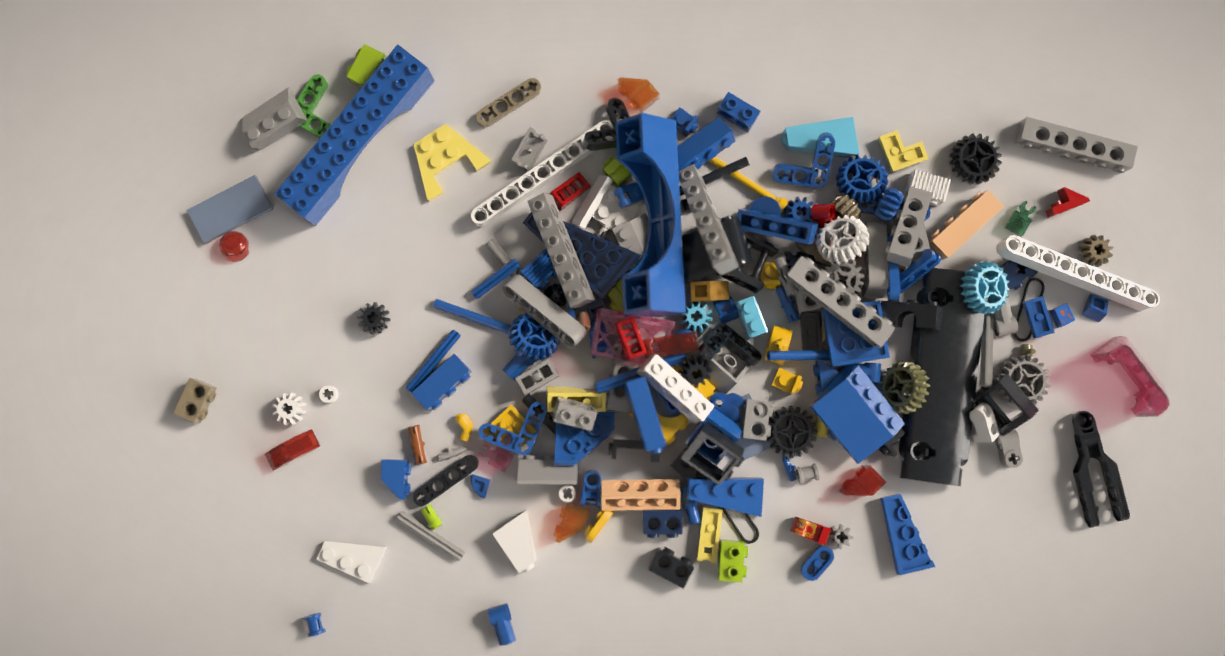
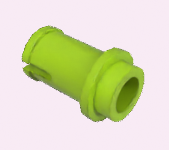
(432, 518)

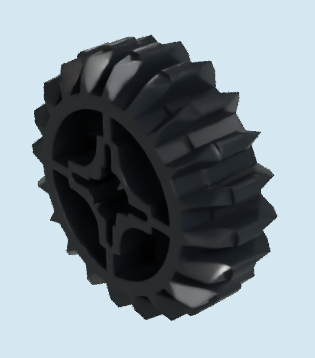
(975, 143)
(791, 440)

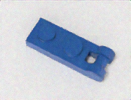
(633, 192)
(918, 269)

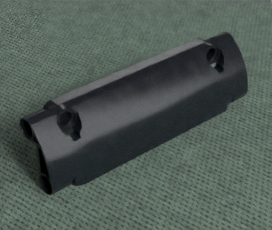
(952, 370)

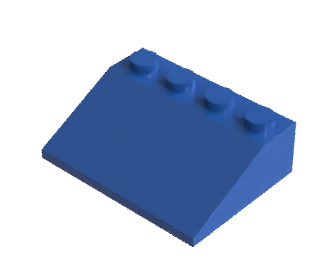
(857, 413)

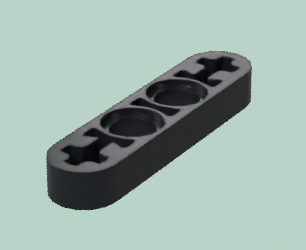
(447, 481)

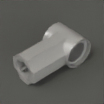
(1004, 321)

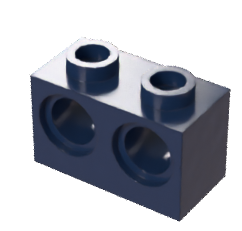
(663, 517)

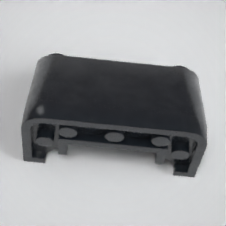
(695, 255)

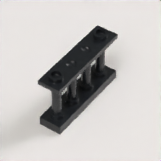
(752, 282)

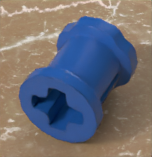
(314, 624)

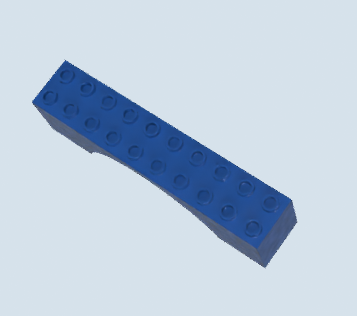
(650, 154)
(321, 173)

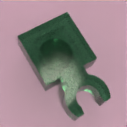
(1020, 221)

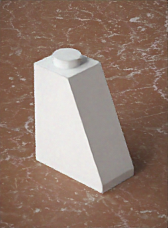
(518, 542)

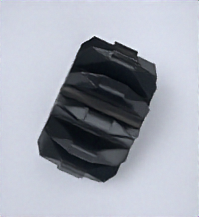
(370, 312)
(692, 365)

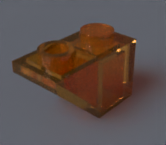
(639, 92)
(572, 523)

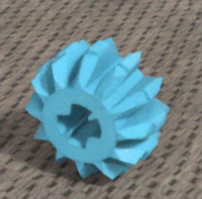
(700, 322)

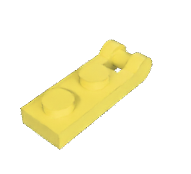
(709, 534)

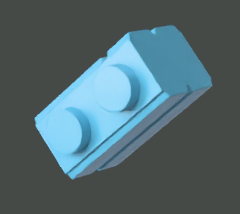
(751, 317)

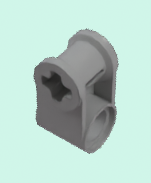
(1008, 447)

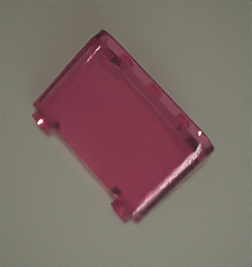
(1152, 397)

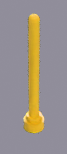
(750, 184)

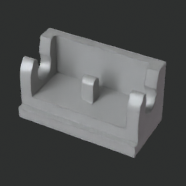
(529, 150)

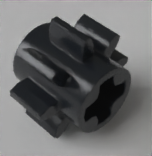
(556, 294)

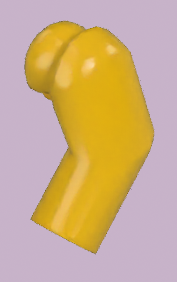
(466, 425)

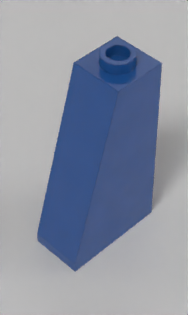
(644, 415)

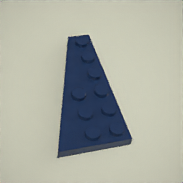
(600, 259)

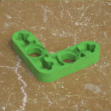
(309, 108)

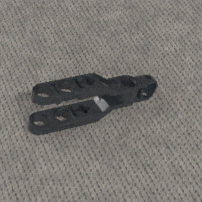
(1090, 446)

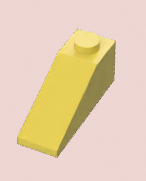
(582, 395)

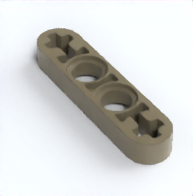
(510, 104)

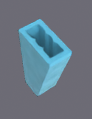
(804, 137)

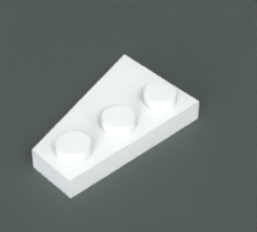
(352, 559)

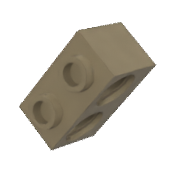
(190, 397)

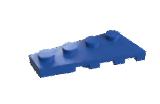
(737, 494)
(905, 543)

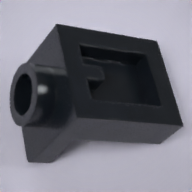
(887, 448)

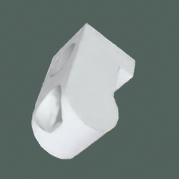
(985, 423)

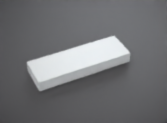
(592, 201)

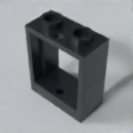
(1015, 393)
(704, 465)

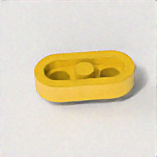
(592, 531)

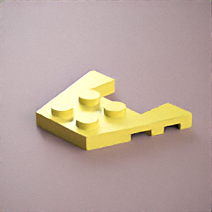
(439, 152)

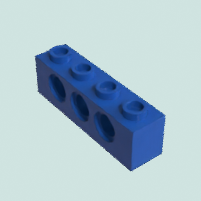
(777, 226)

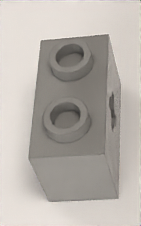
(537, 377)

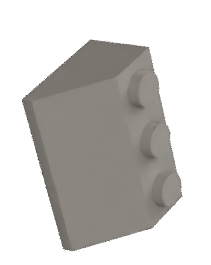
(273, 120)
(632, 234)
(725, 366)
(544, 472)

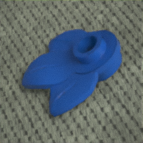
(729, 405)

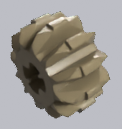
(845, 206)
(1101, 248)

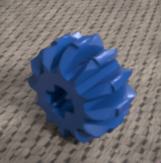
(889, 204)
(799, 205)

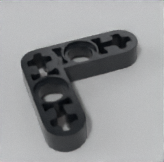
(591, 138)
(730, 339)

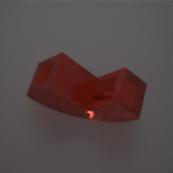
(292, 449)

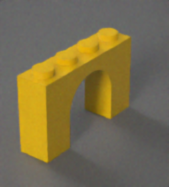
(671, 425)

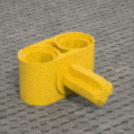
(778, 341)

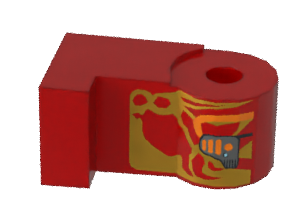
(810, 530)

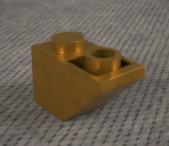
(709, 290)

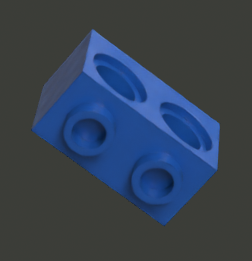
(738, 112)

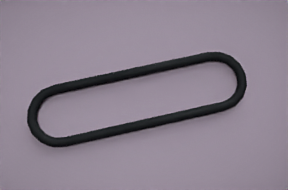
(1021, 305)
(757, 531)

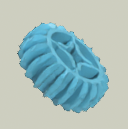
(978, 288)

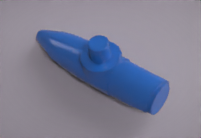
(789, 468)

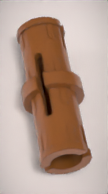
(417, 444)

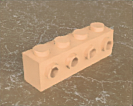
(965, 225)

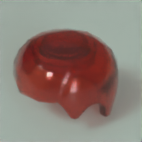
(234, 246)

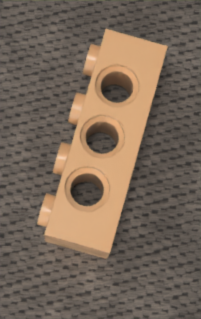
(641, 494)

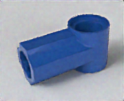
(518, 365)
(872, 370)
(501, 620)

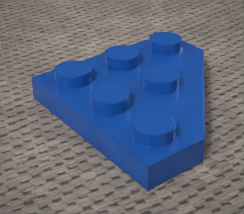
(575, 443)

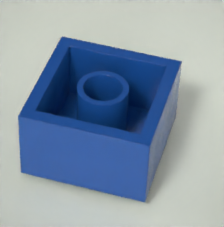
(724, 425)

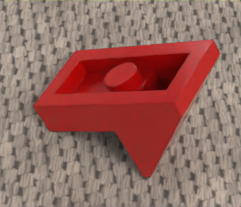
(1069, 200)

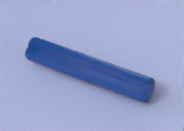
(495, 278)

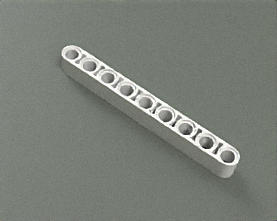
(532, 175)
(1077, 273)

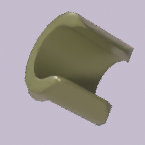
(1027, 349)

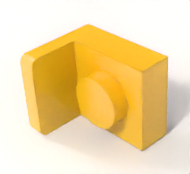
(769, 276)
(787, 381)

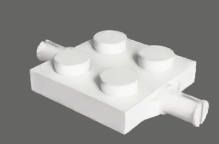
(609, 213)

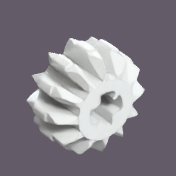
(289, 400)

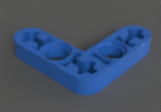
(810, 172)
(515, 438)

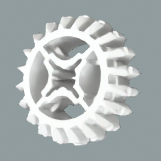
(843, 245)

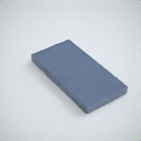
(230, 209)

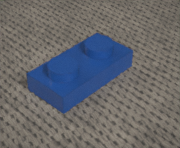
(1038, 317)

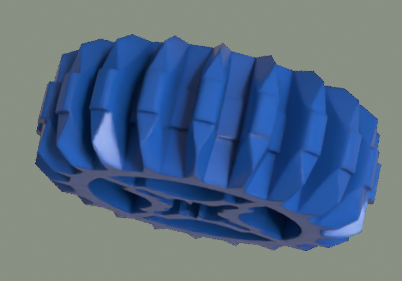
(863, 172)
(534, 343)

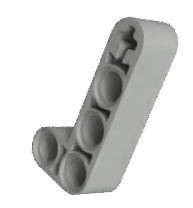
(876, 266)

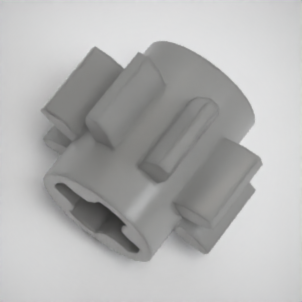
(843, 541)

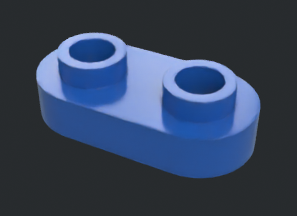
(818, 564)

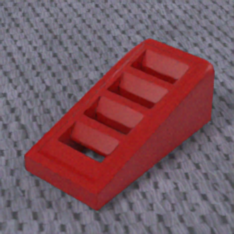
(565, 186)
(639, 342)

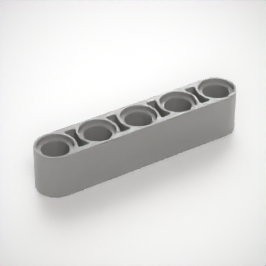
(544, 311)

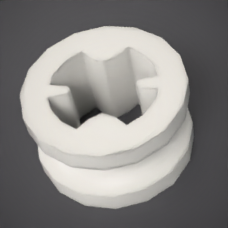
(326, 399)
(561, 493)

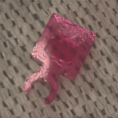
(499, 458)

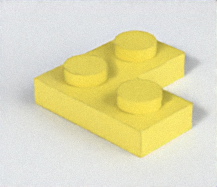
(897, 155)

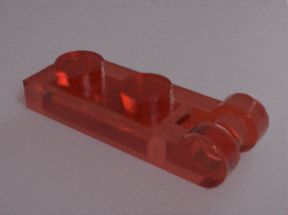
(672, 344)

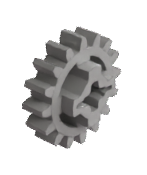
(850, 274)

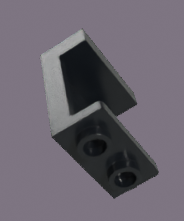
(634, 444)

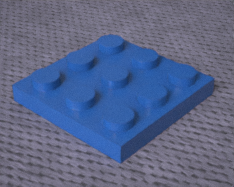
(846, 345)

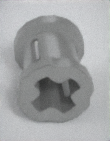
(807, 473)

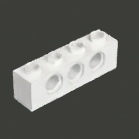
(675, 389)

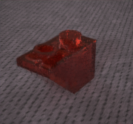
(864, 483)

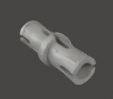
(782, 268)

